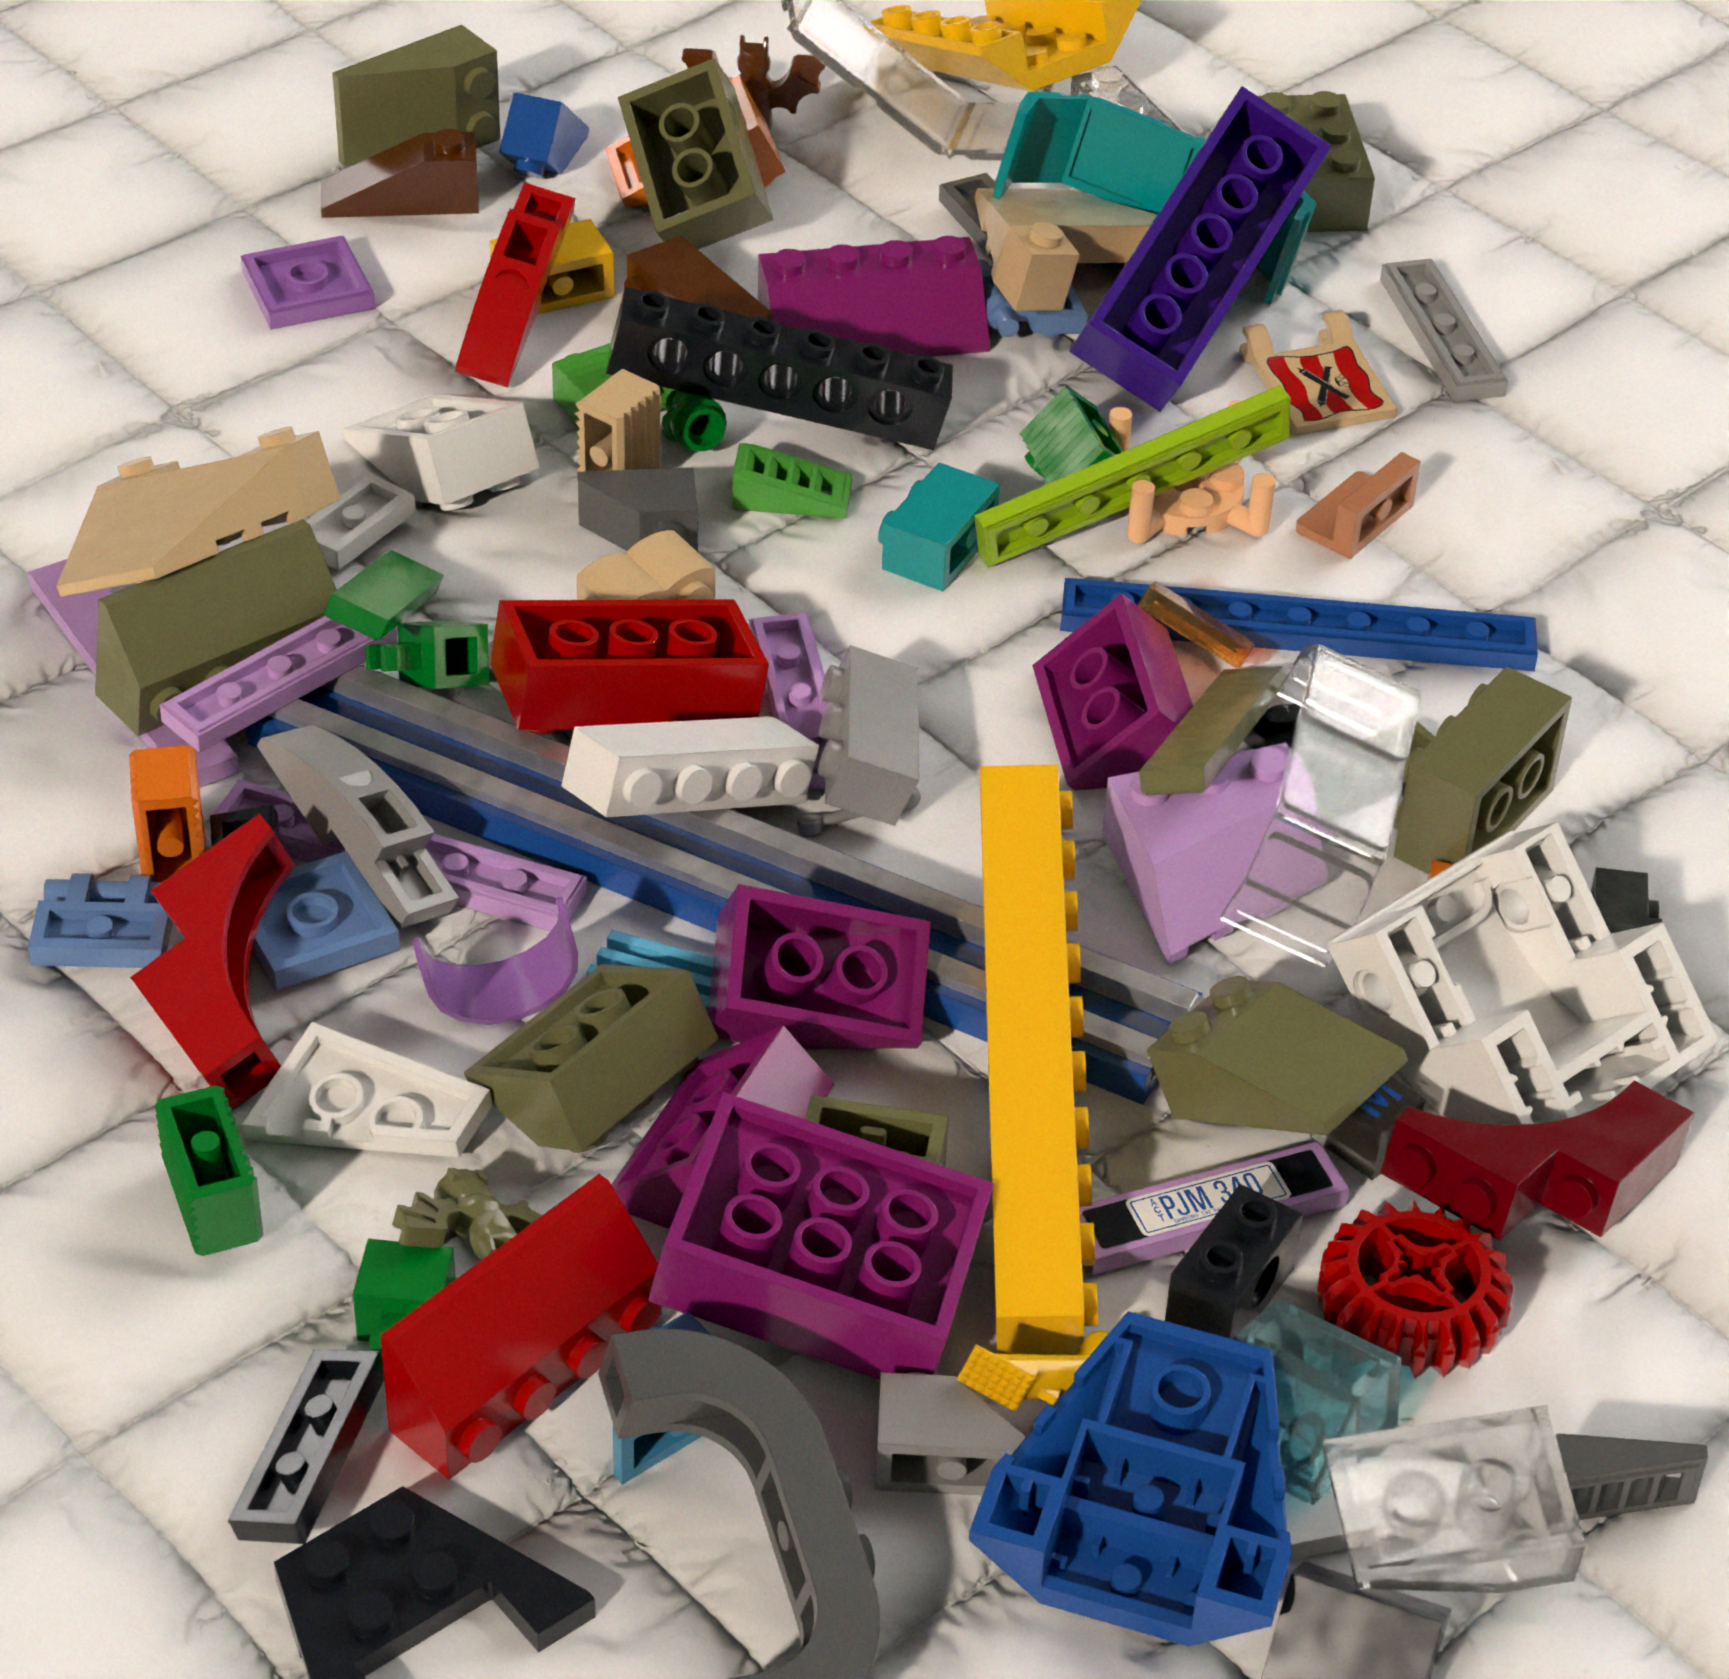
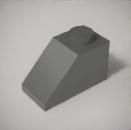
(638, 503)

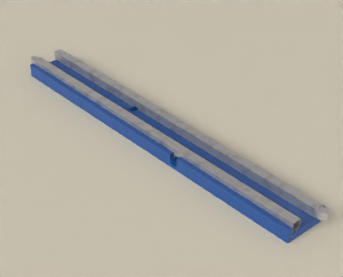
(687, 864)

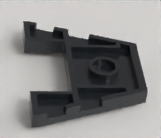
(403, 1576)

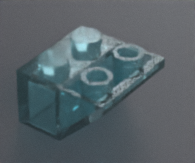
(1324, 1389)

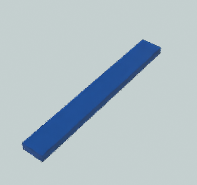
(1338, 625)

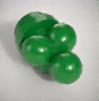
(693, 421)

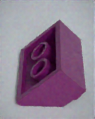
(1111, 694)
(763, 1070)

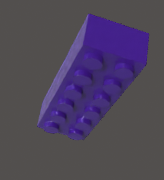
(1200, 249)

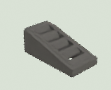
(1629, 1474)

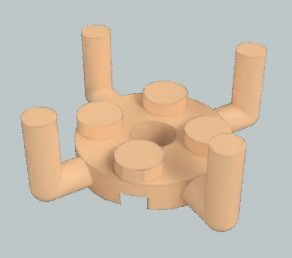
(1205, 501)

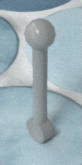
(813, 823)

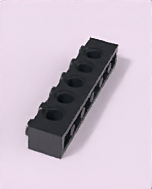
(798, 388)

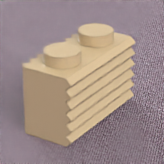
(620, 425)

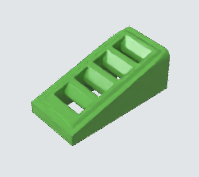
(787, 485)

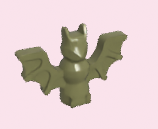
(462, 1205)

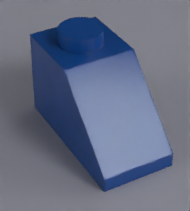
(541, 135)

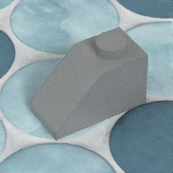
(937, 1436)

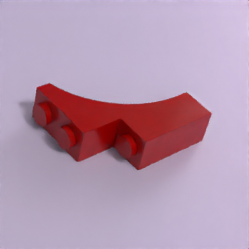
(203, 980)

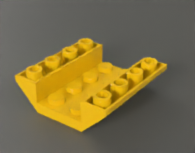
(1016, 42)

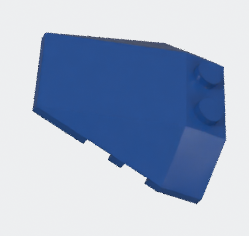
(1150, 1489)

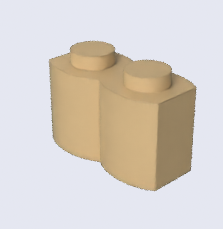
(652, 569)

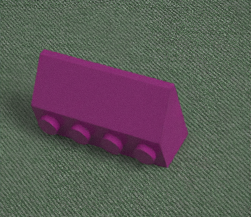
(891, 294)

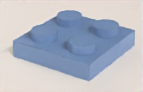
(322, 923)

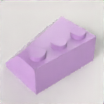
(1192, 848)

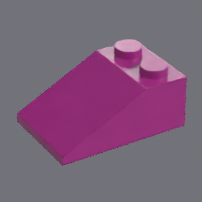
(819, 970)

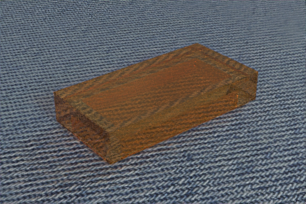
(1196, 625)

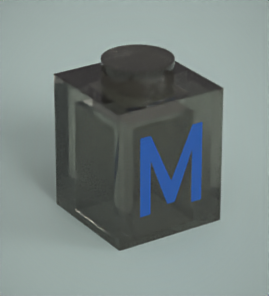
(1366, 1132)

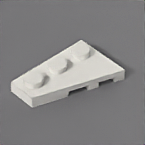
(365, 1099)

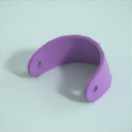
(507, 987)

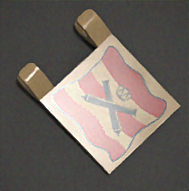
(1326, 383)

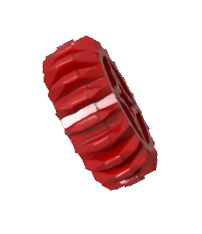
(1417, 1269)

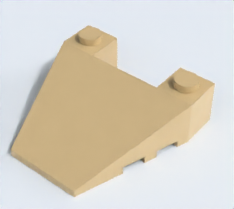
(1045, 233)
(173, 517)

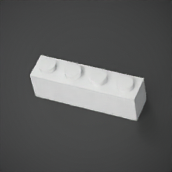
(689, 765)

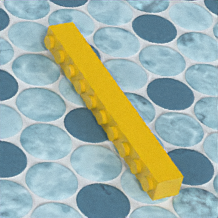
(1032, 1064)

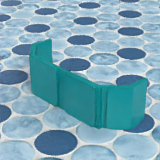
(1122, 161)

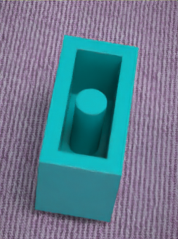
(935, 526)

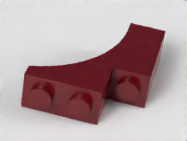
(1577, 1166)

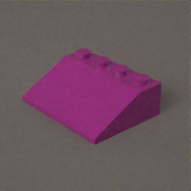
(821, 1241)

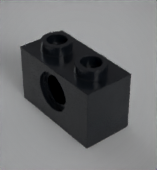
(1234, 1265)

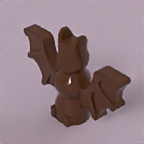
(753, 66)

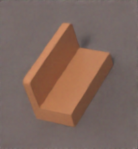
(1362, 507)

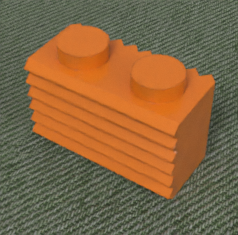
(166, 809)

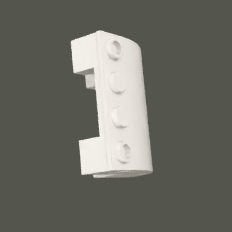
(1518, 989)

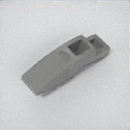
(374, 820)

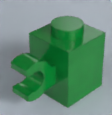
(435, 654)
(395, 1283)

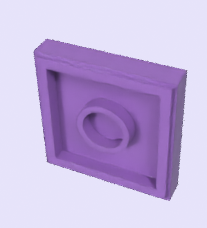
(307, 282)

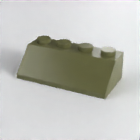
(205, 619)

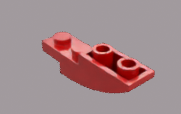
(514, 284)

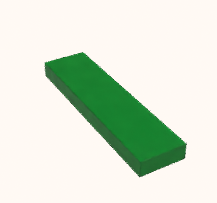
(383, 595)

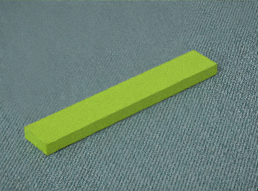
(1107, 485)

